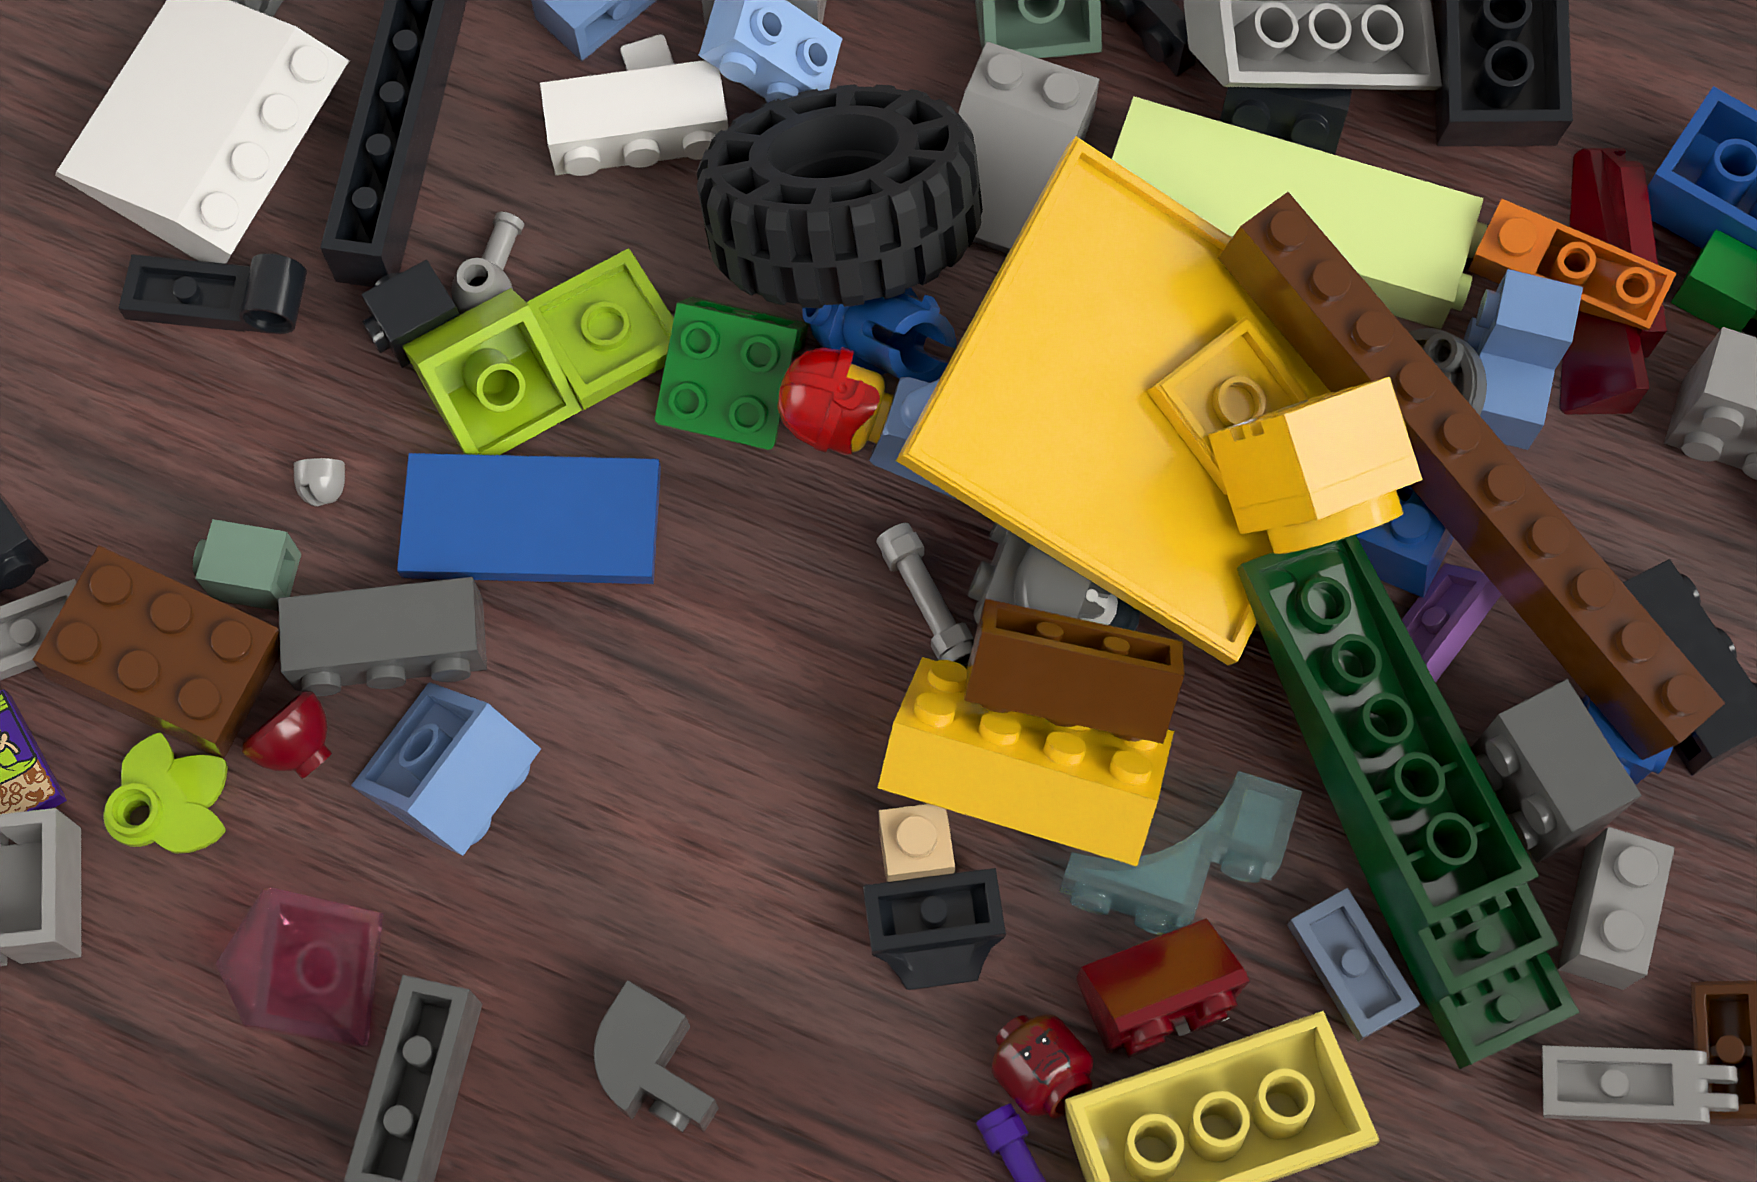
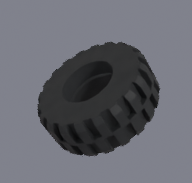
(840, 195)

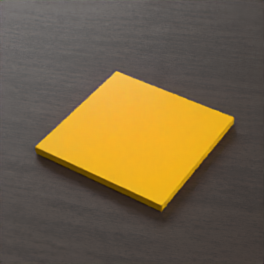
(1052, 411)

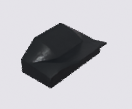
(935, 926)

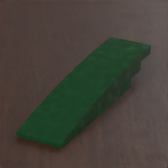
(1410, 798)

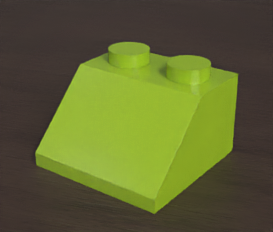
(493, 376)

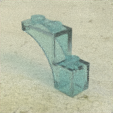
(1166, 886)

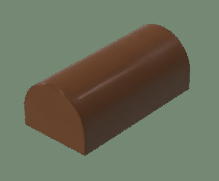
(1727, 1032)

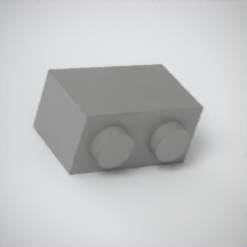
(1616, 908)

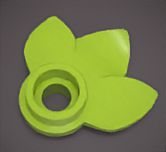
(176, 794)

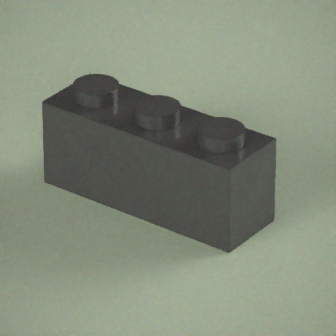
(382, 636)
(415, 1083)

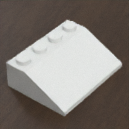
(202, 123)

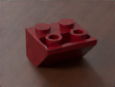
(1161, 985)

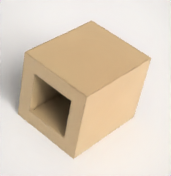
(915, 842)

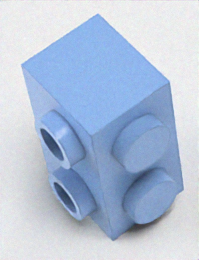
(770, 47)

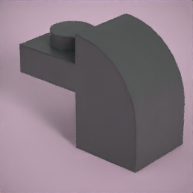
(632, 1057)

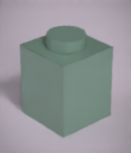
(246, 564)

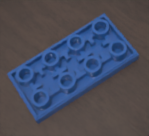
(530, 518)

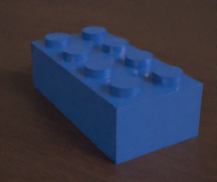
(1710, 174)

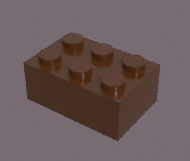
(159, 652)

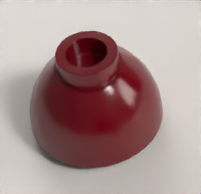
(291, 738)

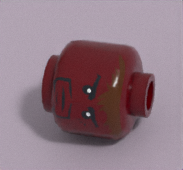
(1041, 1064)

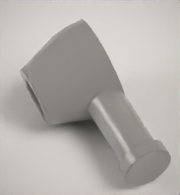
(490, 265)

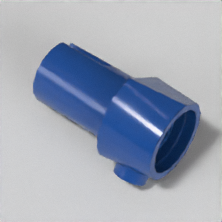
(886, 334)

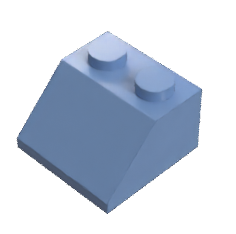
(448, 767)

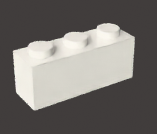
(633, 117)

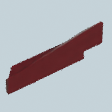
(1606, 360)

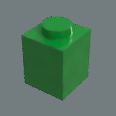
(1721, 284)

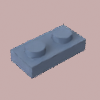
(1353, 964)

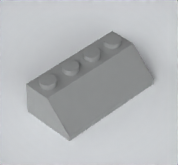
(1316, 43)

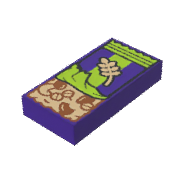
(24, 772)

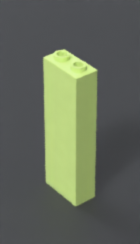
(1392, 228)

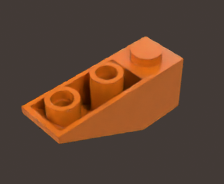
(1612, 279)

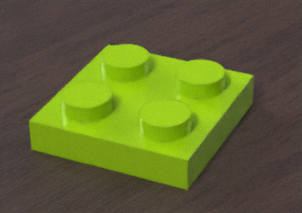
(605, 327)

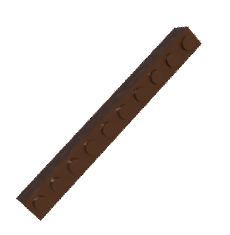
(1475, 483)

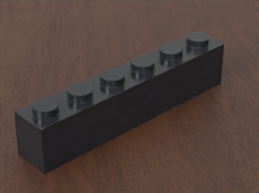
(391, 139)

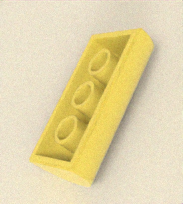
(1226, 1113)

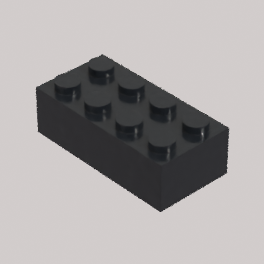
(1503, 72)

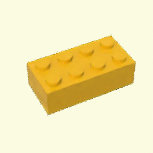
(1022, 769)

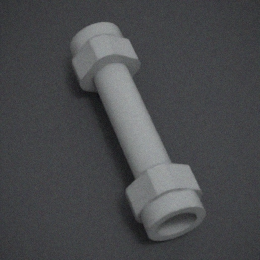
(903, 552)

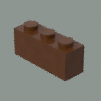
(1074, 672)

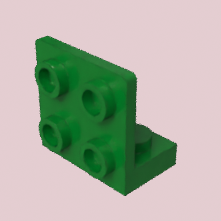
(727, 371)

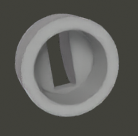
(319, 480)

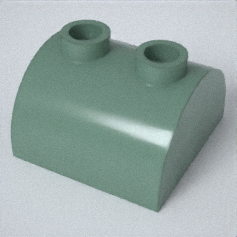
(1041, 26)

